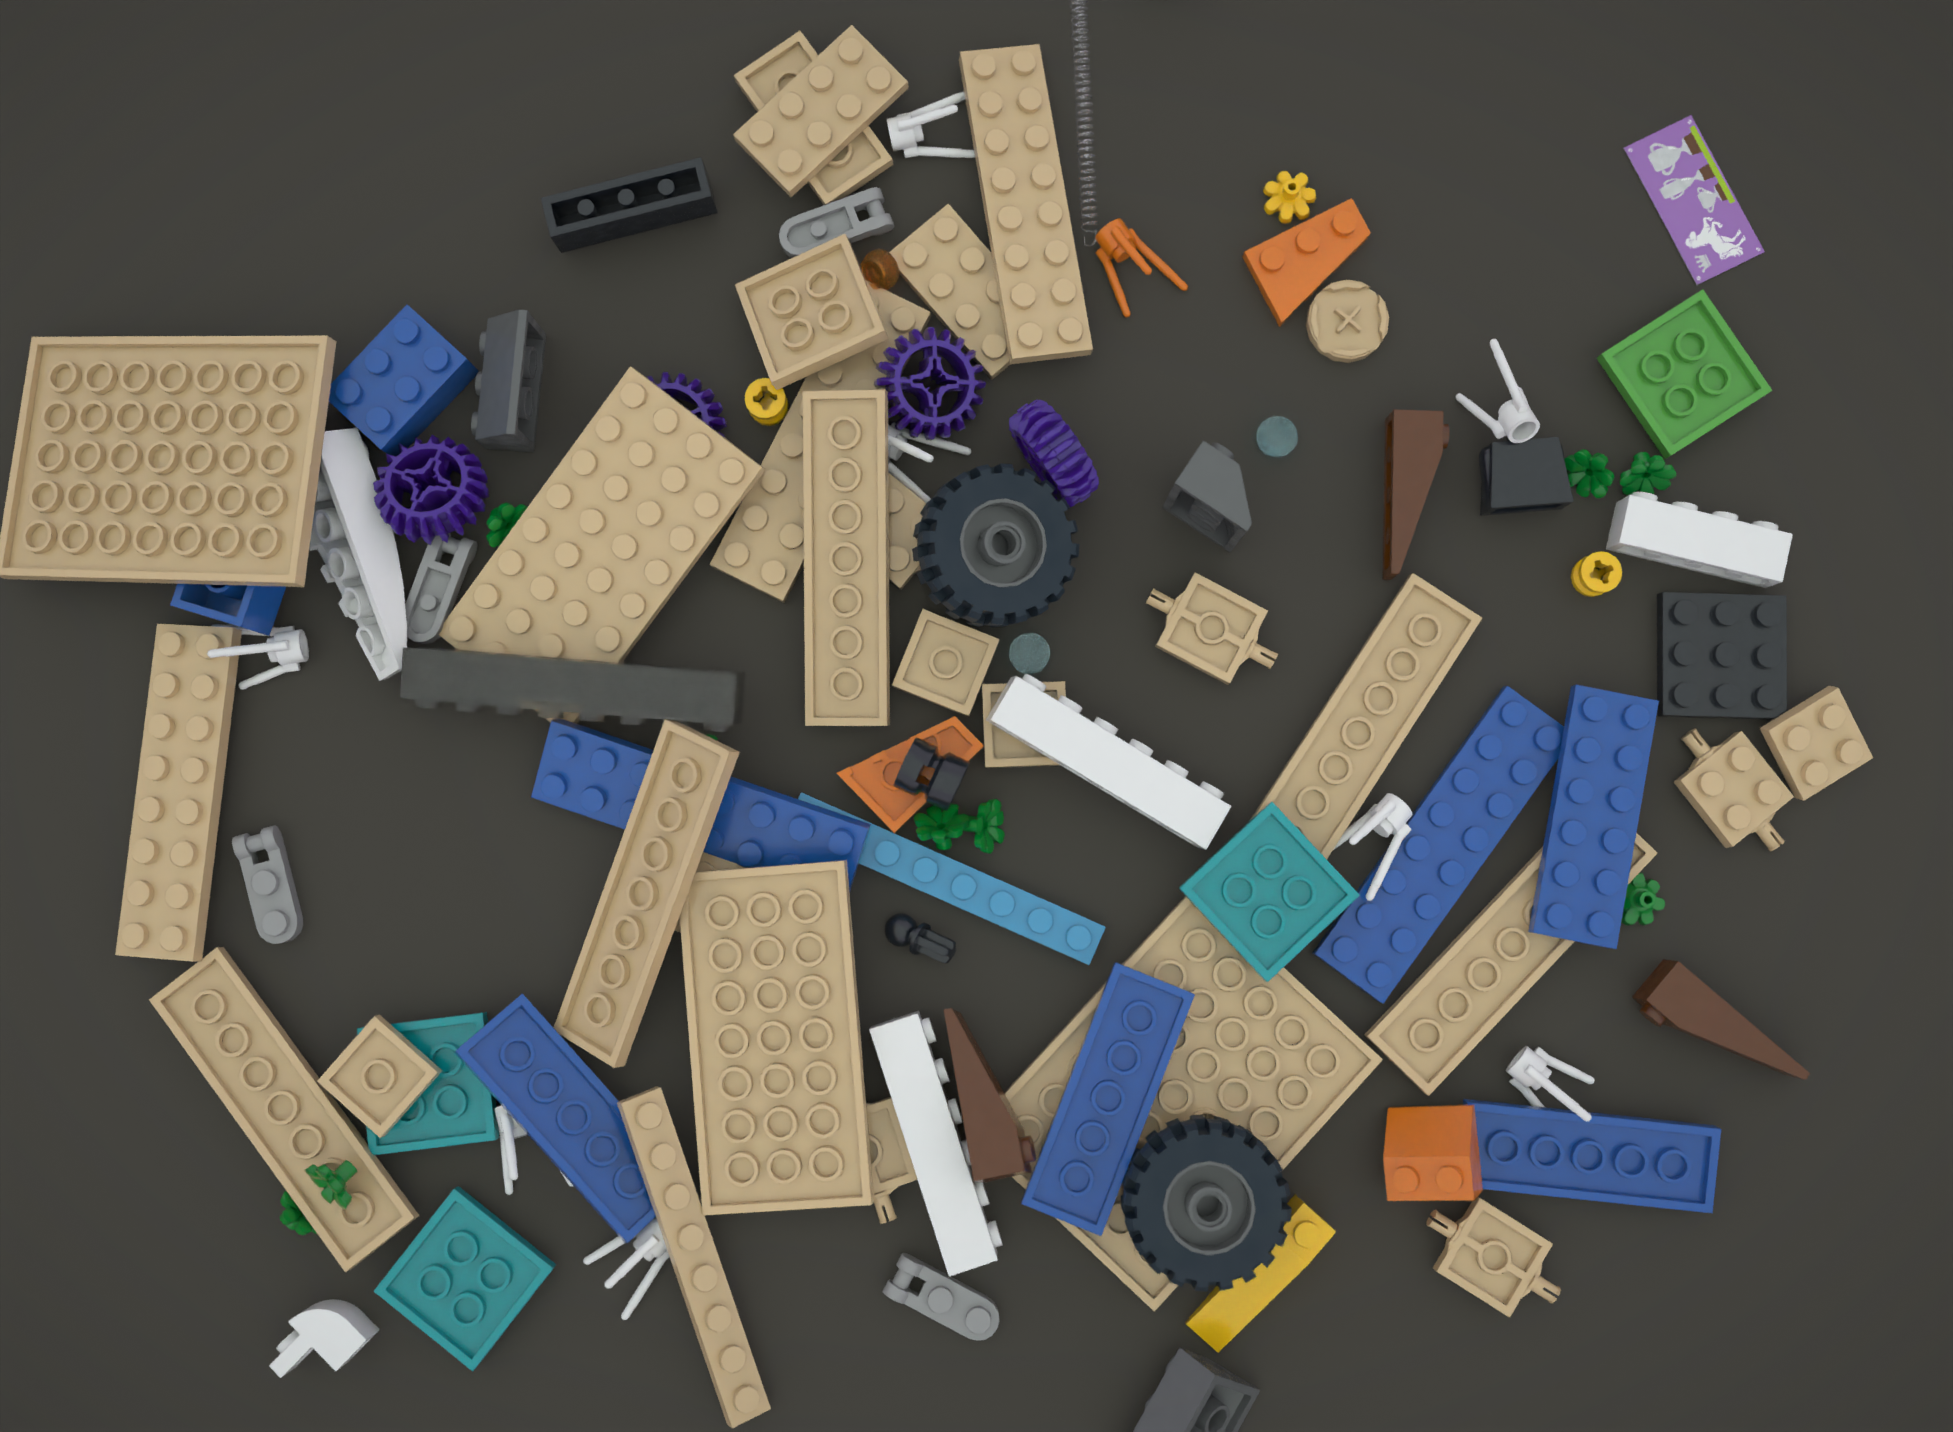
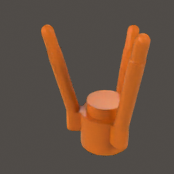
(1121, 243)

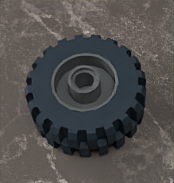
(995, 546)
(1205, 1202)

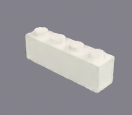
(1699, 540)

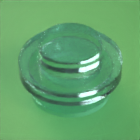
(1276, 436)
(1029, 653)

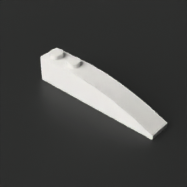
(360, 550)

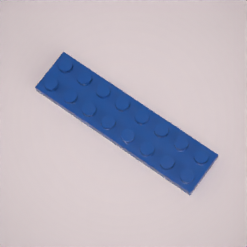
(753, 825)
(1446, 846)

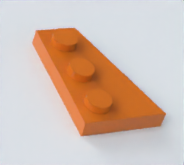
(1303, 257)
(875, 776)

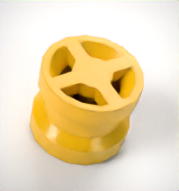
(768, 410)
(1587, 578)

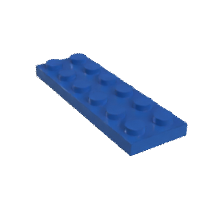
(1593, 816)
(1107, 1099)
(562, 1111)
(1597, 1159)

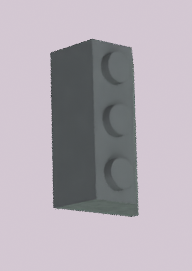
(509, 383)
(1212, 496)
(1197, 1398)

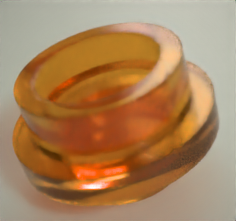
(880, 269)

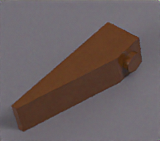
(1410, 462)
(1687, 1004)
(991, 1127)

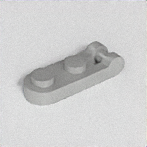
(835, 219)
(437, 587)
(270, 885)
(944, 1299)

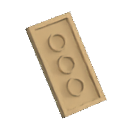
(821, 111)
(857, 162)
(958, 284)

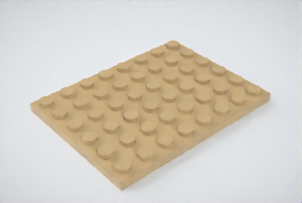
(167, 459)
(1244, 1054)

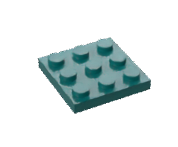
(1269, 891)
(455, 1105)
(465, 1278)

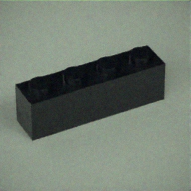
(629, 205)

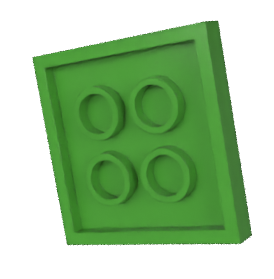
(1684, 374)

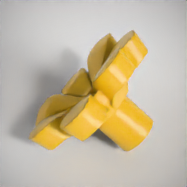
(1289, 196)

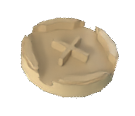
(1347, 321)

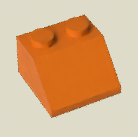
(1432, 1154)

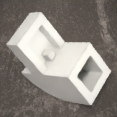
(331, 1329)

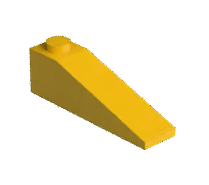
(1230, 1310)

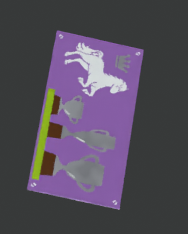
(1694, 200)

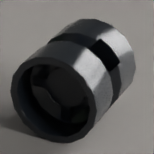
(946, 777)

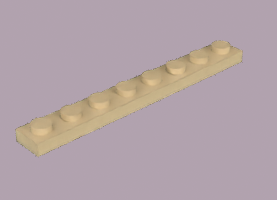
(694, 1256)

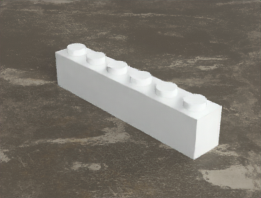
(1108, 761)
(934, 1142)

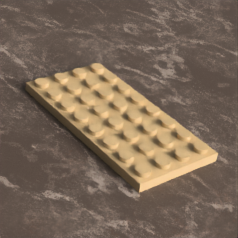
(607, 533)
(775, 1039)

